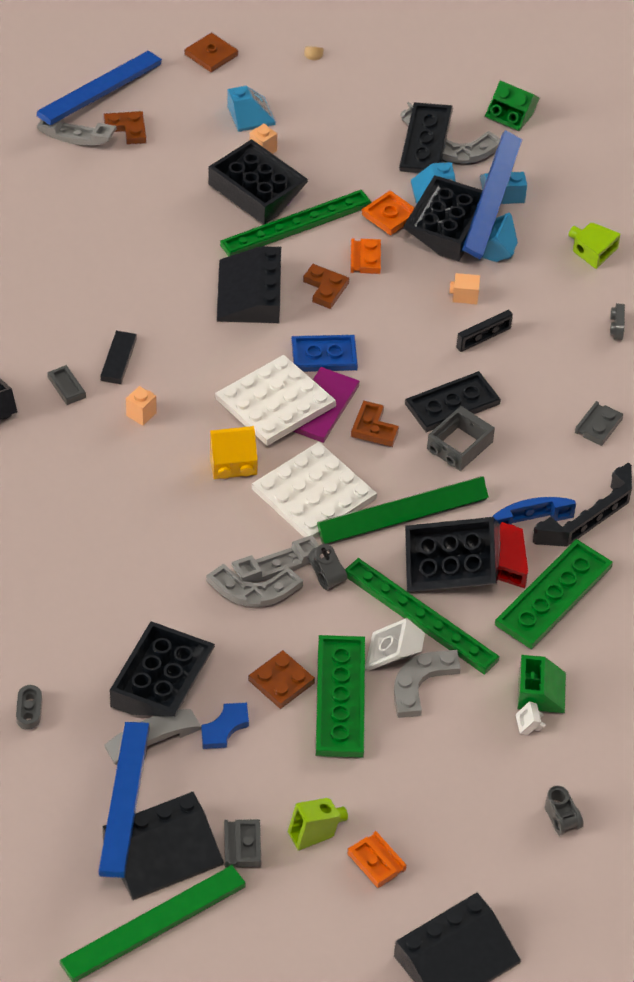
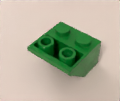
(511, 106)
(541, 683)

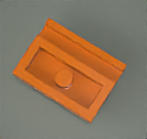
(366, 256)
(376, 859)

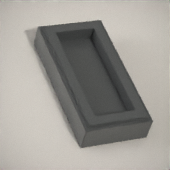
(66, 385)

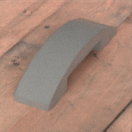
(78, 134)
(271, 565)
(160, 729)

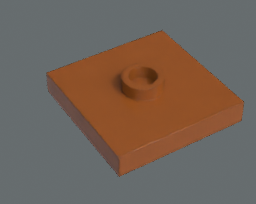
(211, 52)

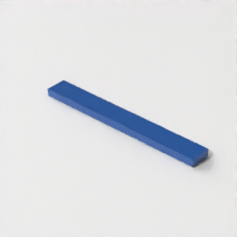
(98, 87)
(492, 195)
(124, 800)

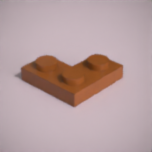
(129, 122)
(329, 285)
(370, 428)

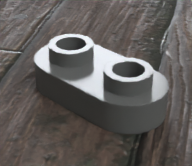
(618, 315)
(29, 708)

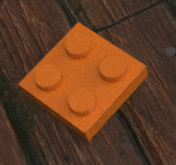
(388, 212)

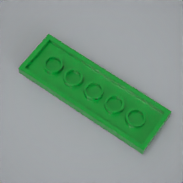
(553, 594)
(340, 696)

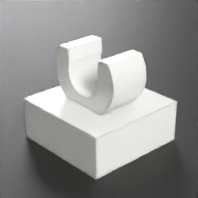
(529, 719)

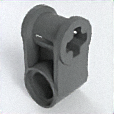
(328, 569)
(563, 813)

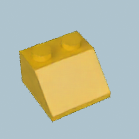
(233, 452)

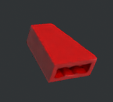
(513, 558)

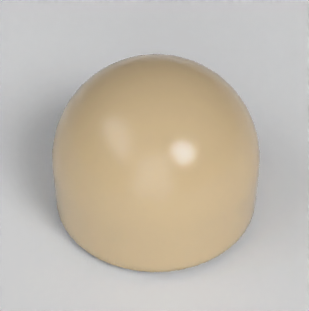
(313, 53)

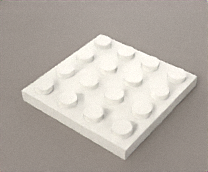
(275, 399)
(313, 489)

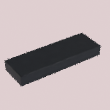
(484, 330)
(118, 357)

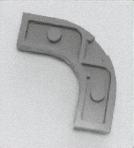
(473, 151)
(254, 594)
(416, 672)

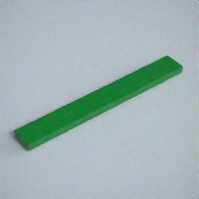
(295, 223)
(402, 510)
(421, 615)
(152, 923)

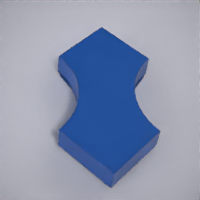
(233, 718)

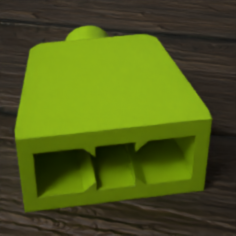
(594, 243)
(315, 822)

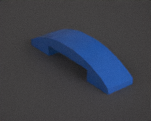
(534, 508)

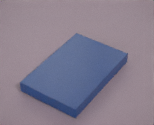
(325, 351)

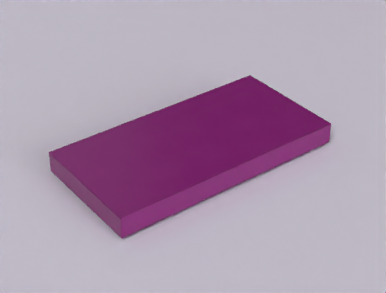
(342, 390)

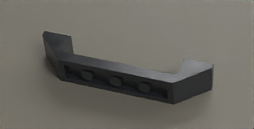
(553, 534)

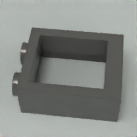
(463, 420)

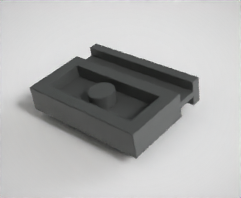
(599, 423)
(242, 843)

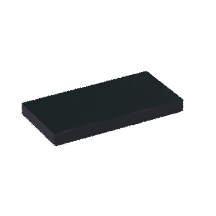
(425, 136)
(437, 404)

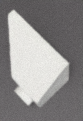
(394, 644)

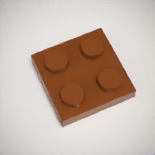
(281, 679)

